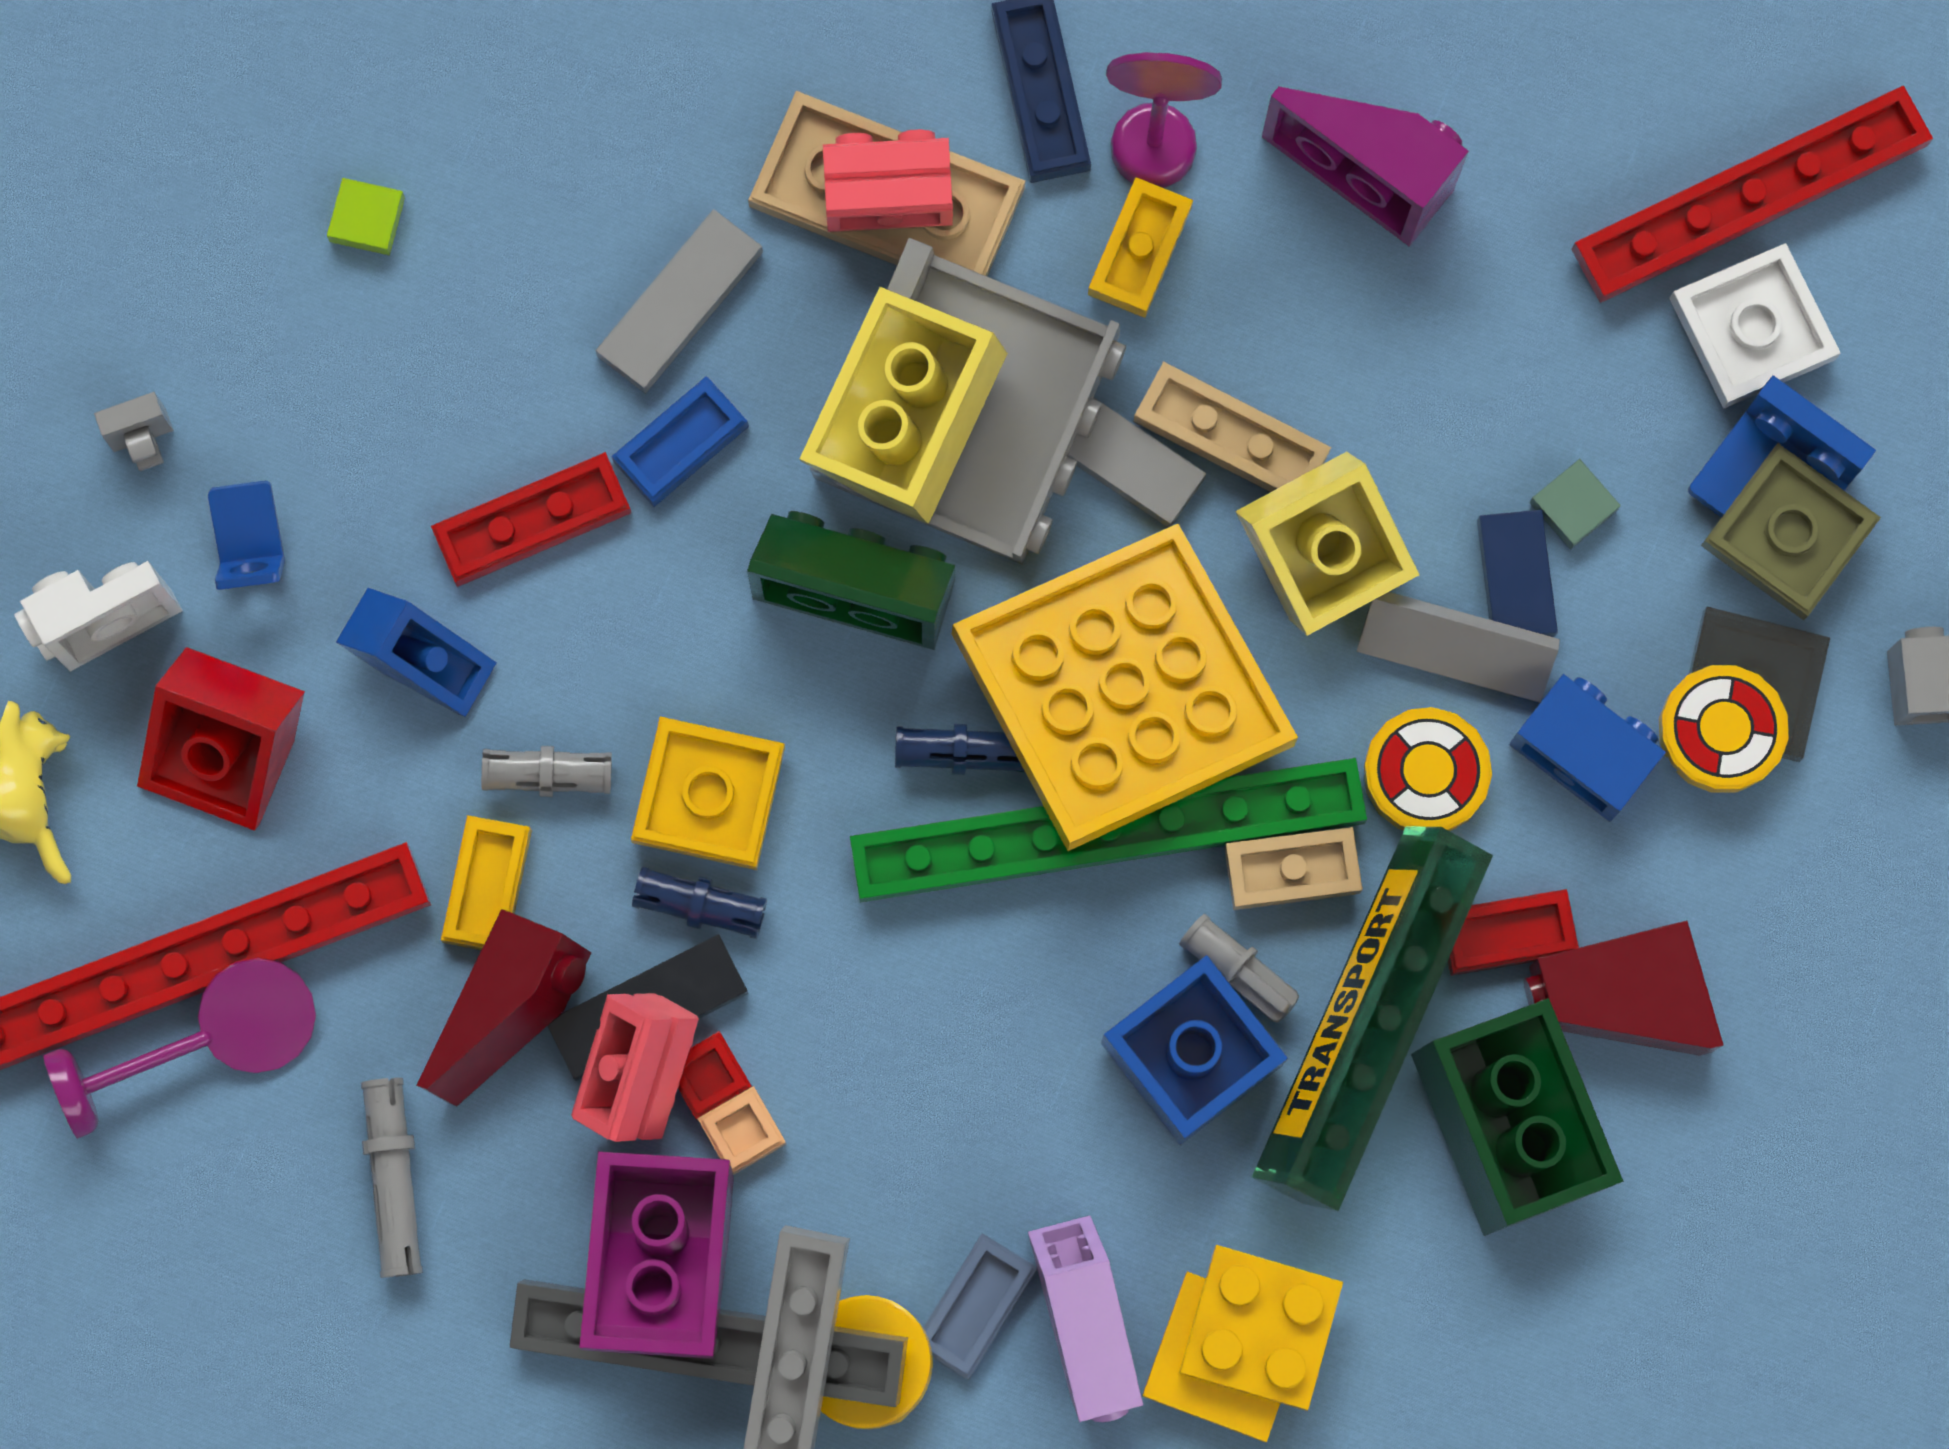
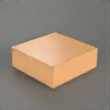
(742, 1130)

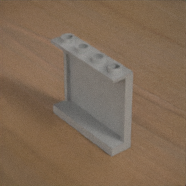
(1031, 413)

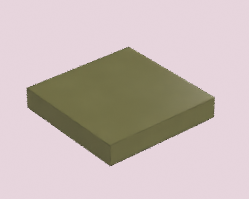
(1790, 531)

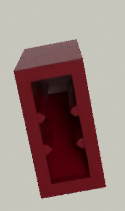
(1631, 991)

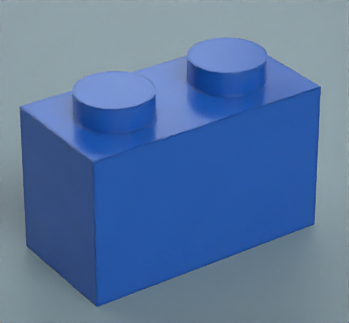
(1588, 746)

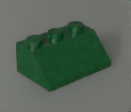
(852, 578)
(1516, 1116)

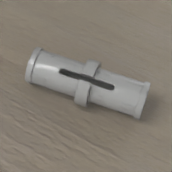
(546, 771)

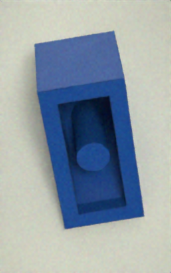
(416, 651)

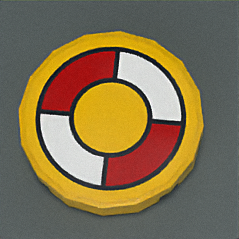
(1723, 728)
(1427, 769)

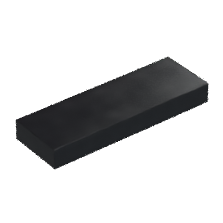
(695, 979)

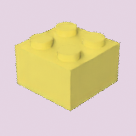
(1327, 543)

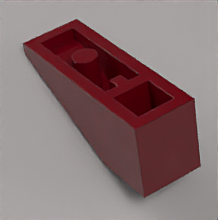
(507, 1000)

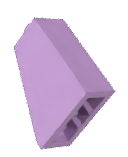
(1086, 1319)

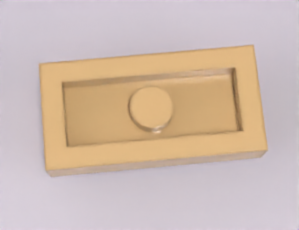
(1293, 868)

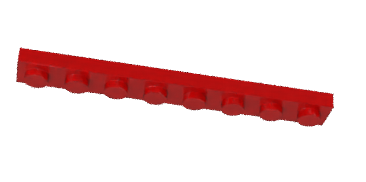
(190, 957)

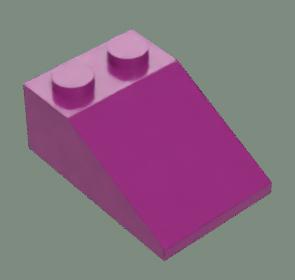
(1369, 154)
(657, 1254)

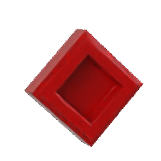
(711, 1076)

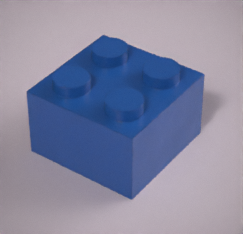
(1193, 1050)

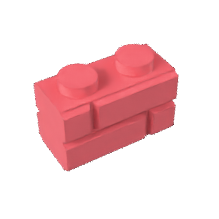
(887, 182)
(634, 1067)

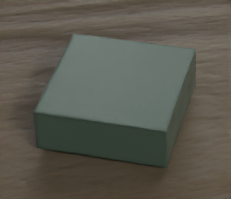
(1575, 504)

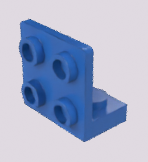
(1794, 423)

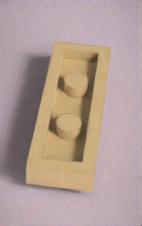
(1227, 430)

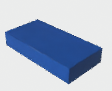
(680, 441)

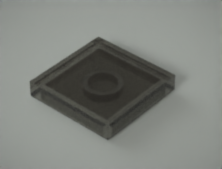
(1780, 654)

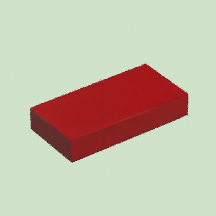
(1513, 932)

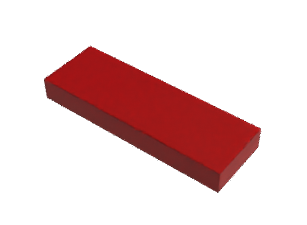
(531, 519)

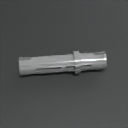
(391, 1177)

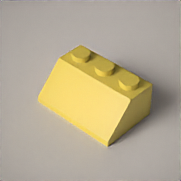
(904, 404)

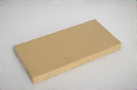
(794, 191)

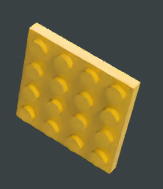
(1123, 686)

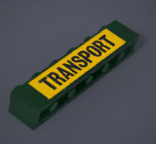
(1372, 1017)

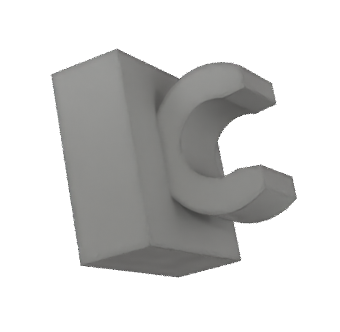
(135, 427)

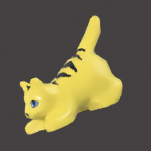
(23, 803)

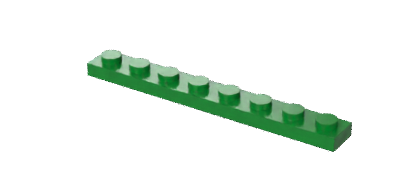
(1028, 844)

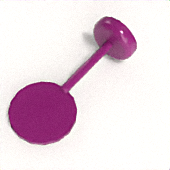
(1155, 138)
(248, 1017)

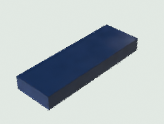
(1041, 88)

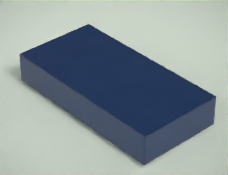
(1517, 571)

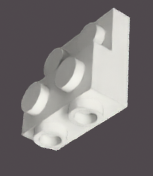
(81, 622)

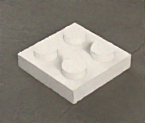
(1754, 325)

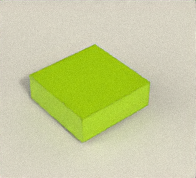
(366, 216)

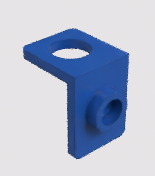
(246, 535)

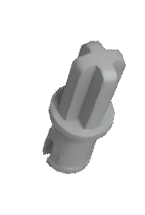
(1241, 968)

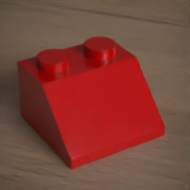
(219, 737)

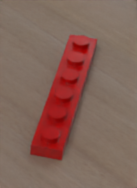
(1751, 194)

